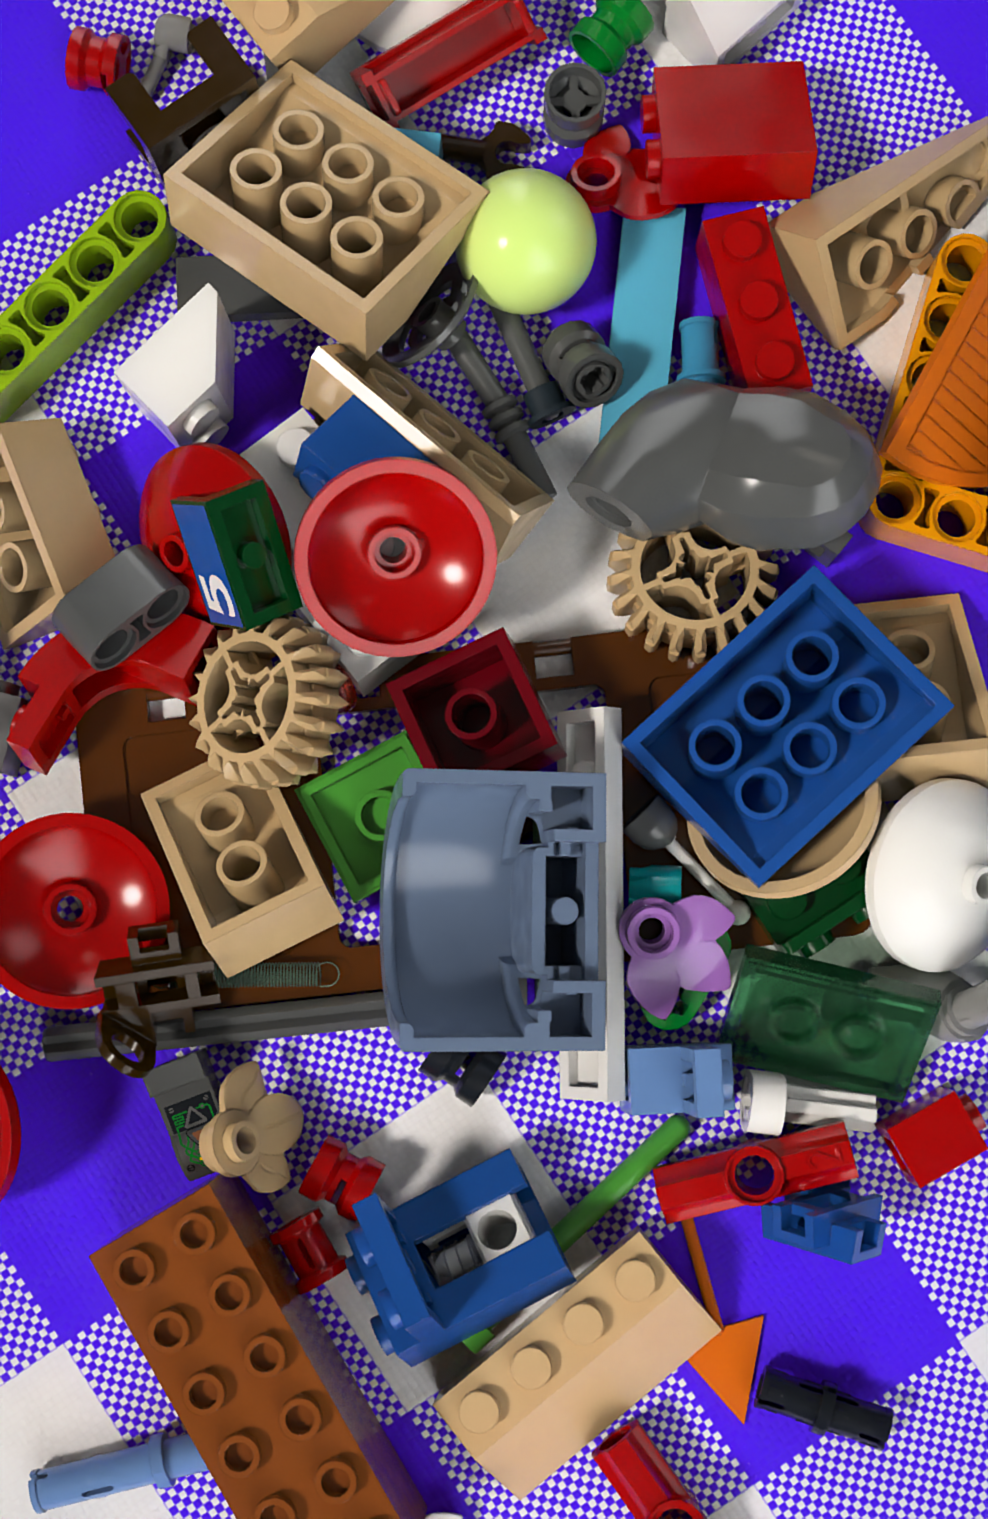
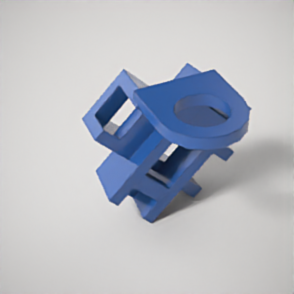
(828, 1222)

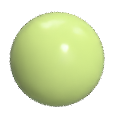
(528, 242)

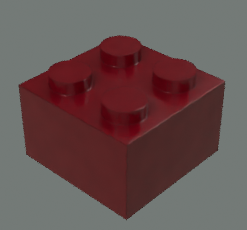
(477, 710)

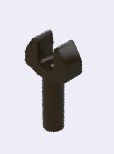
(485, 151)

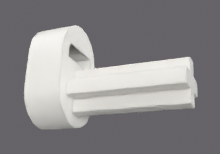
(771, 1102)

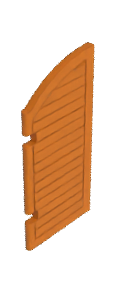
(945, 417)

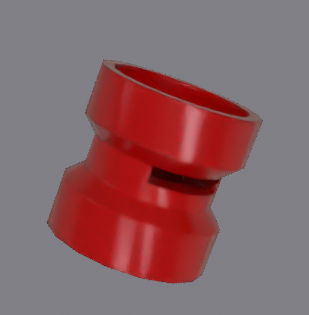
(340, 1177)

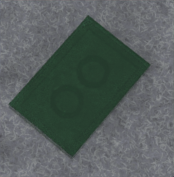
(828, 1022)

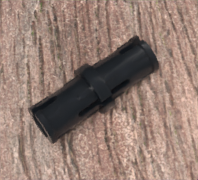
(823, 1408)

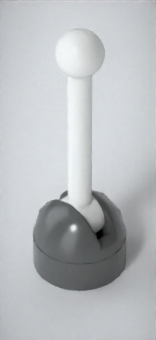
(655, 828)

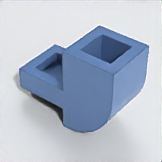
(679, 1079)

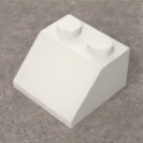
(186, 372)

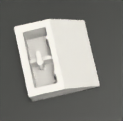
(721, 29)

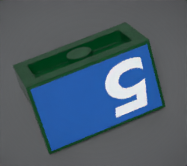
(237, 555)

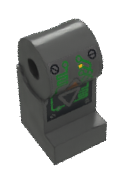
(187, 1100)

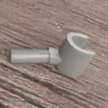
(169, 36)

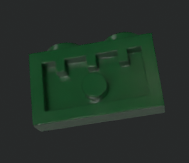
(805, 920)

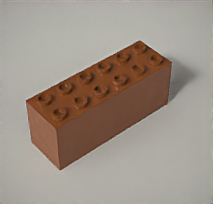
(251, 1363)

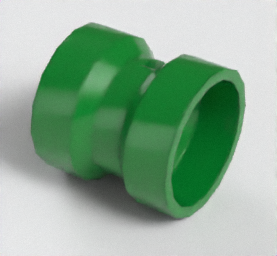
(609, 33)

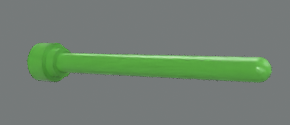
(606, 1195)

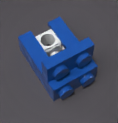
(393, 1263)

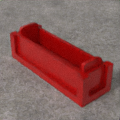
(443, 56)

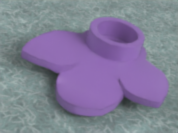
(681, 954)

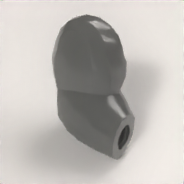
(744, 461)

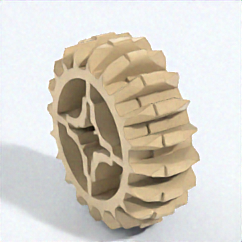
(708, 627)
(285, 704)

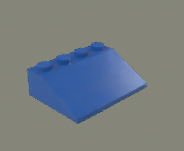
(785, 727)

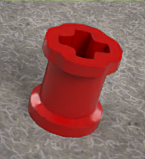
(309, 1250)

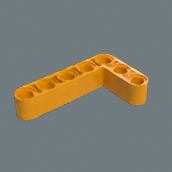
(919, 498)

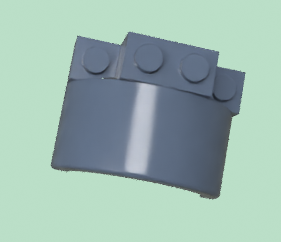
(479, 910)

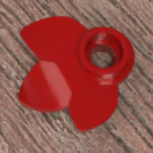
(615, 177)

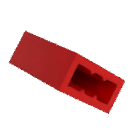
(729, 133)

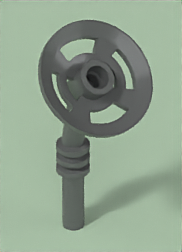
(444, 329)

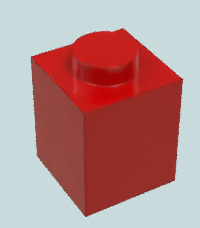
(933, 1135)

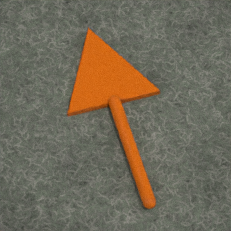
(731, 1355)

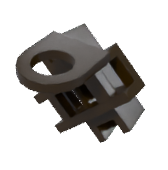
(133, 1013)

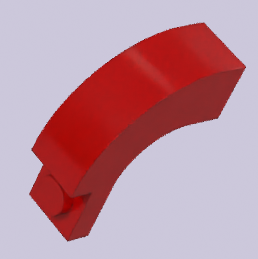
(67, 686)

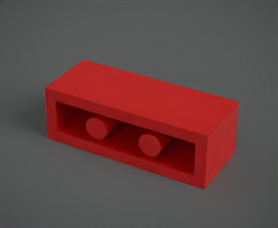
(751, 302)

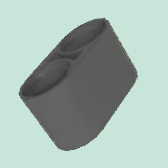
(120, 607)

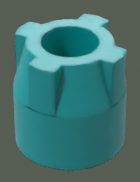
(655, 881)

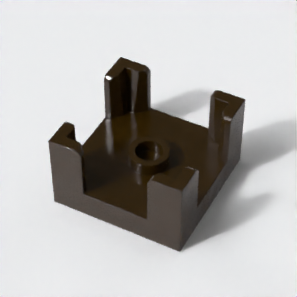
(169, 133)

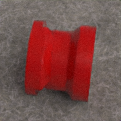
(96, 59)

